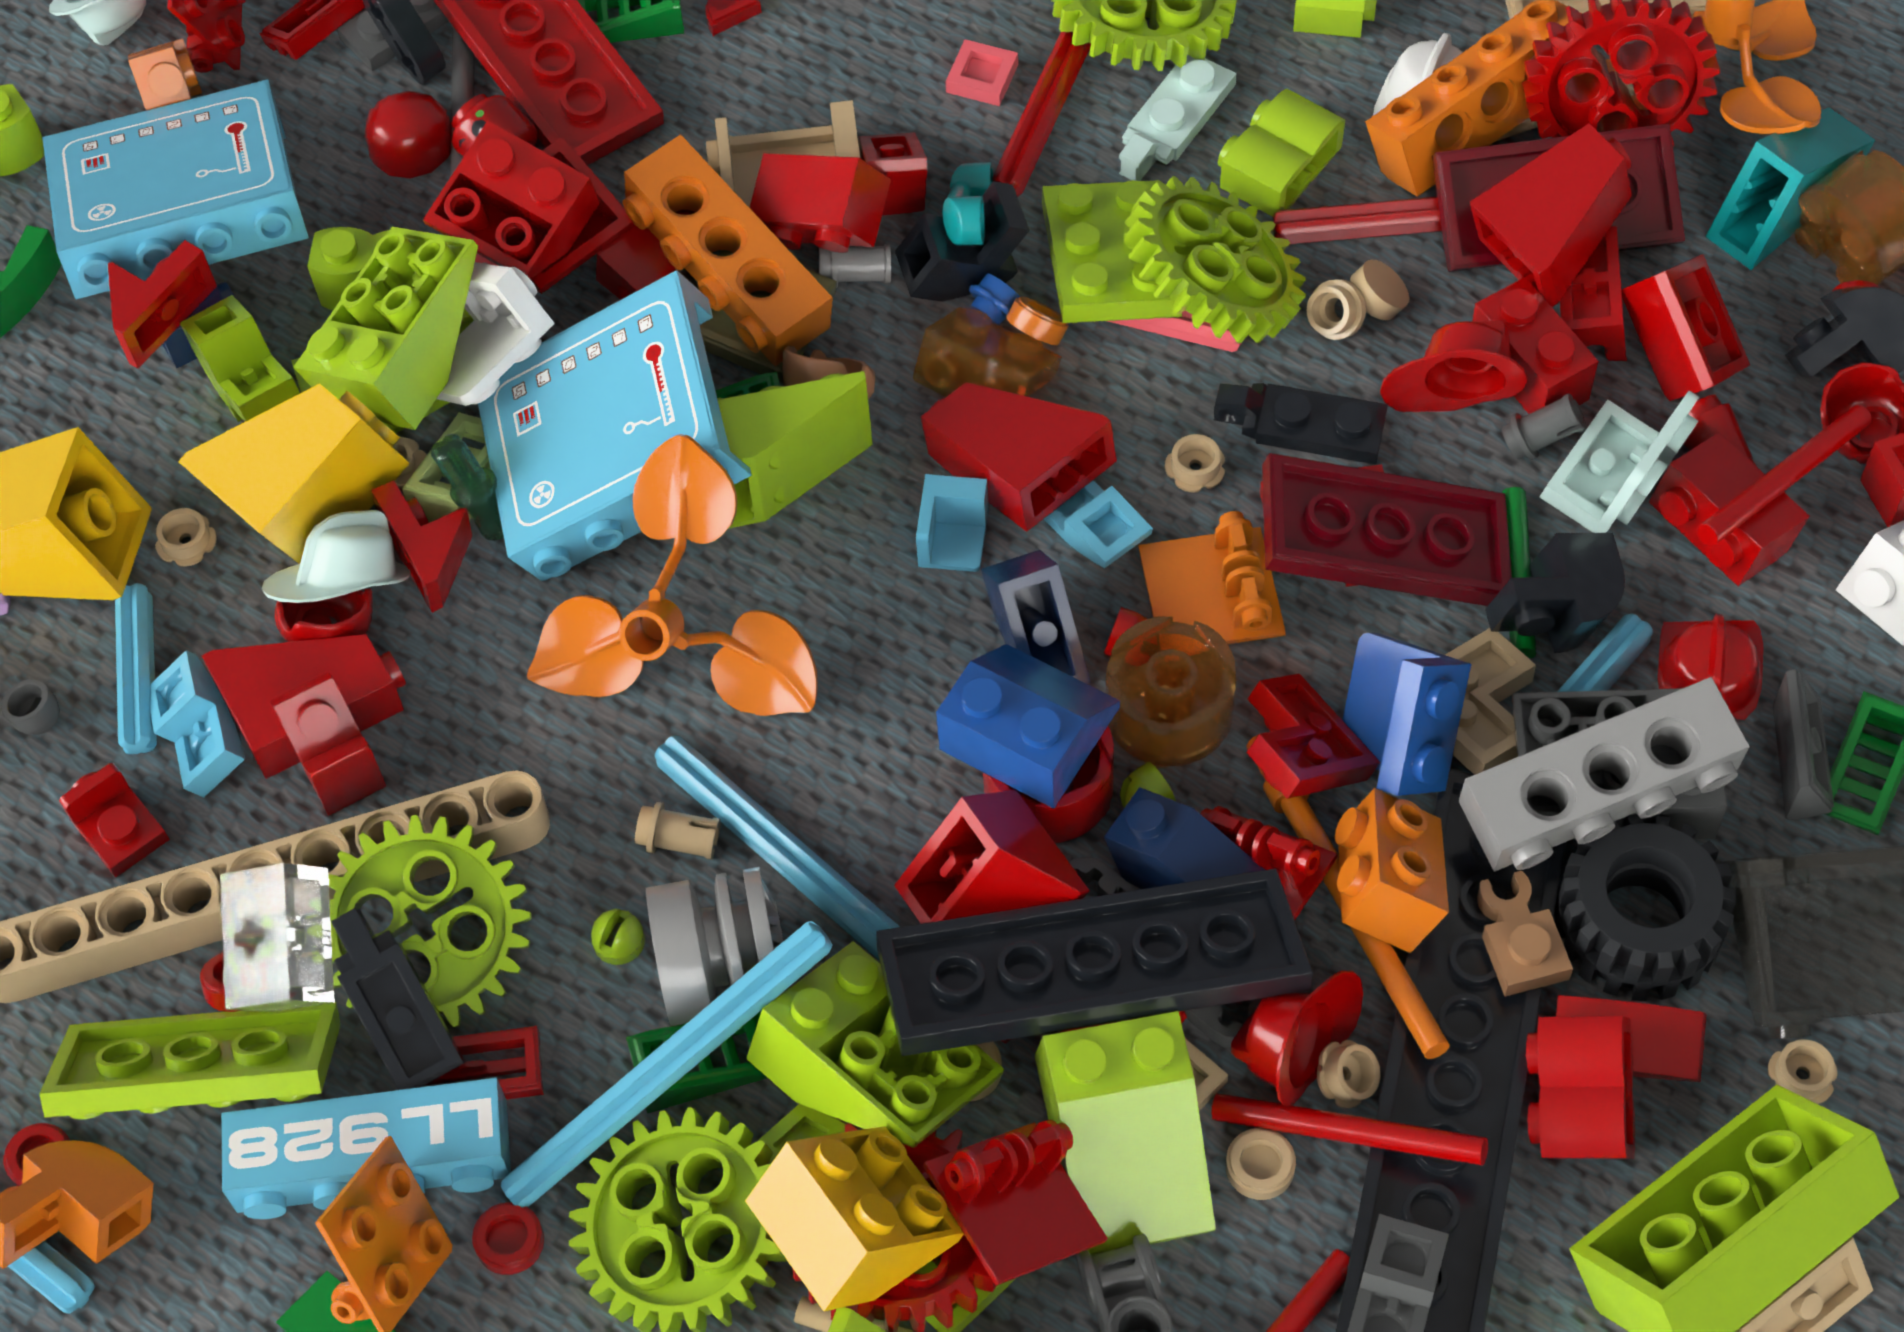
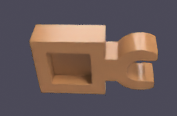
(1522, 944)

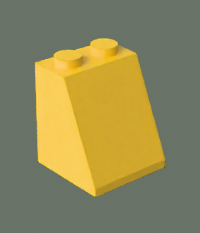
(299, 465)
(67, 520)

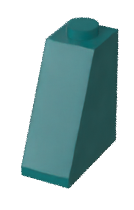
(1765, 196)

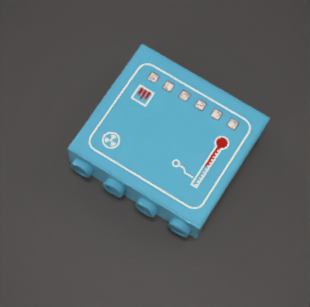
(168, 175)
(589, 413)

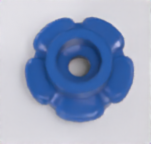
(993, 298)

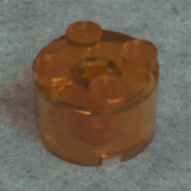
(1856, 217)
(1172, 691)

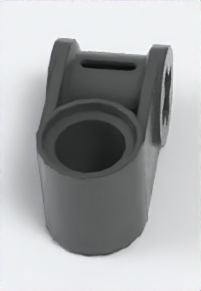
(1125, 1288)

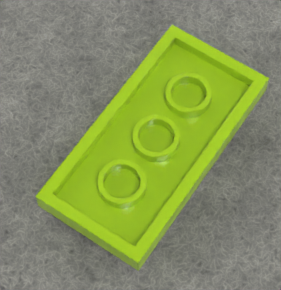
(190, 1061)

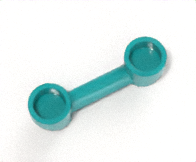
(964, 206)

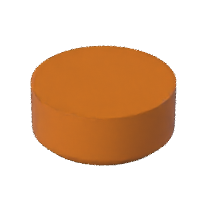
(1037, 320)

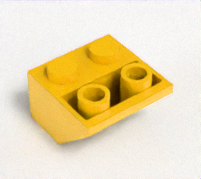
(852, 1214)

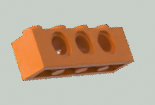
(1462, 102)
(682, 180)

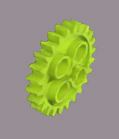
(1121, 29)
(1214, 259)
(388, 873)
(623, 1237)

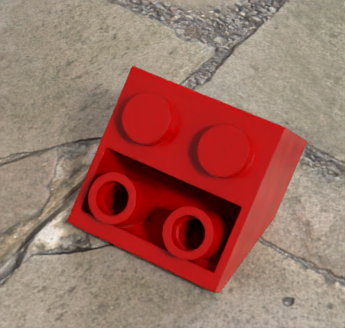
(514, 202)
(986, 861)

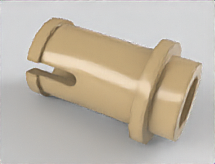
(676, 831)

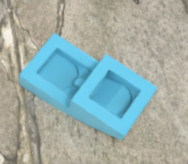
(1099, 524)
(196, 718)

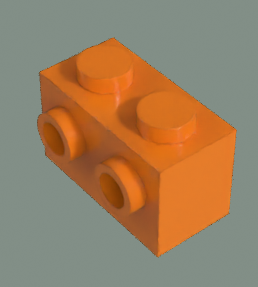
(1391, 870)

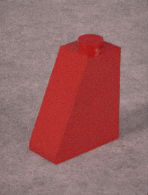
(1555, 210)
(1024, 447)
(260, 673)

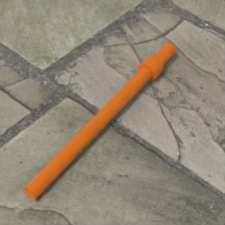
(1380, 954)

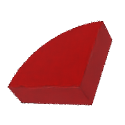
(728, 13)

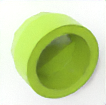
(1148, 778)
(626, 940)

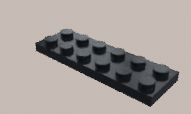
(1091, 961)

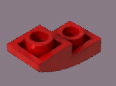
(1665, 1038)

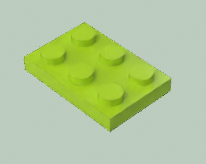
(1091, 256)

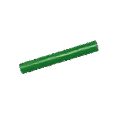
(1519, 554)

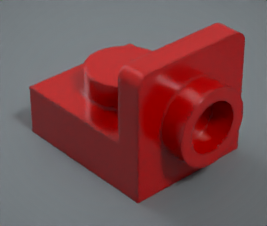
(112, 819)

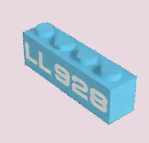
(315, 1147)

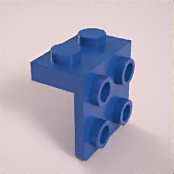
(1406, 711)

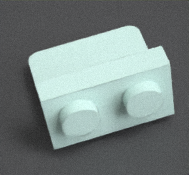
(1616, 465)

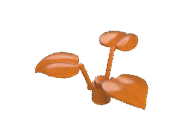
(1773, 33)
(598, 653)

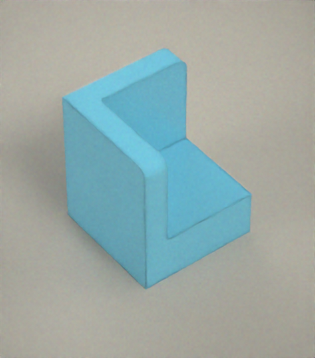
(952, 523)

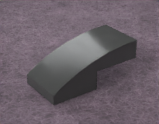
(1398, 1277)

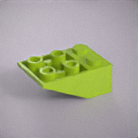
(395, 326)
(794, 439)
(839, 1053)

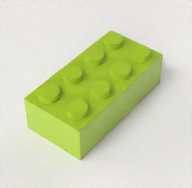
(1736, 1219)

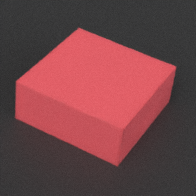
(982, 72)

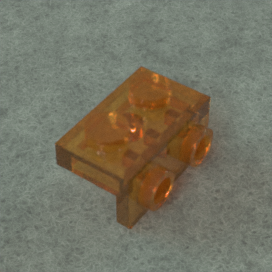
(977, 351)

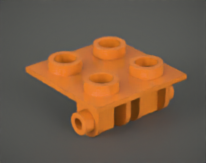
(1215, 581)
(382, 1240)

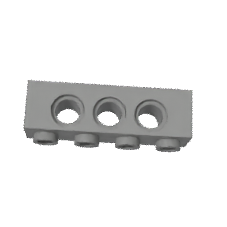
(1688, 720)

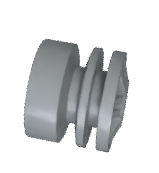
(710, 944)

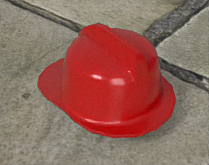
(1459, 369)
(1715, 649)
(1292, 1029)

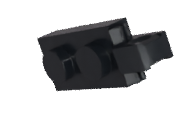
(1304, 420)
(393, 1004)

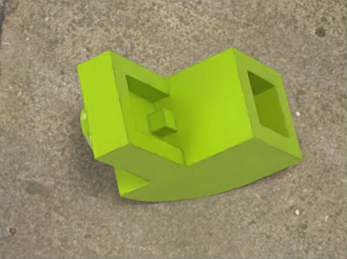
(238, 359)

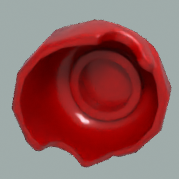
(408, 134)
(1876, 389)
(312, 620)

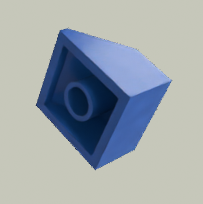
(1023, 722)

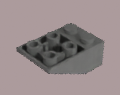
(1550, 716)

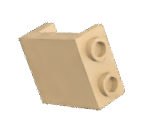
(740, 156)

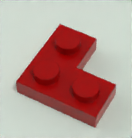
(1307, 740)

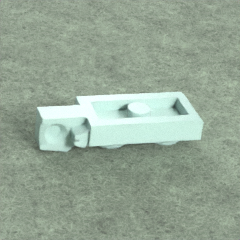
(1174, 115)

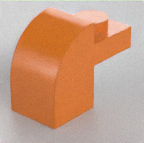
(74, 1190)

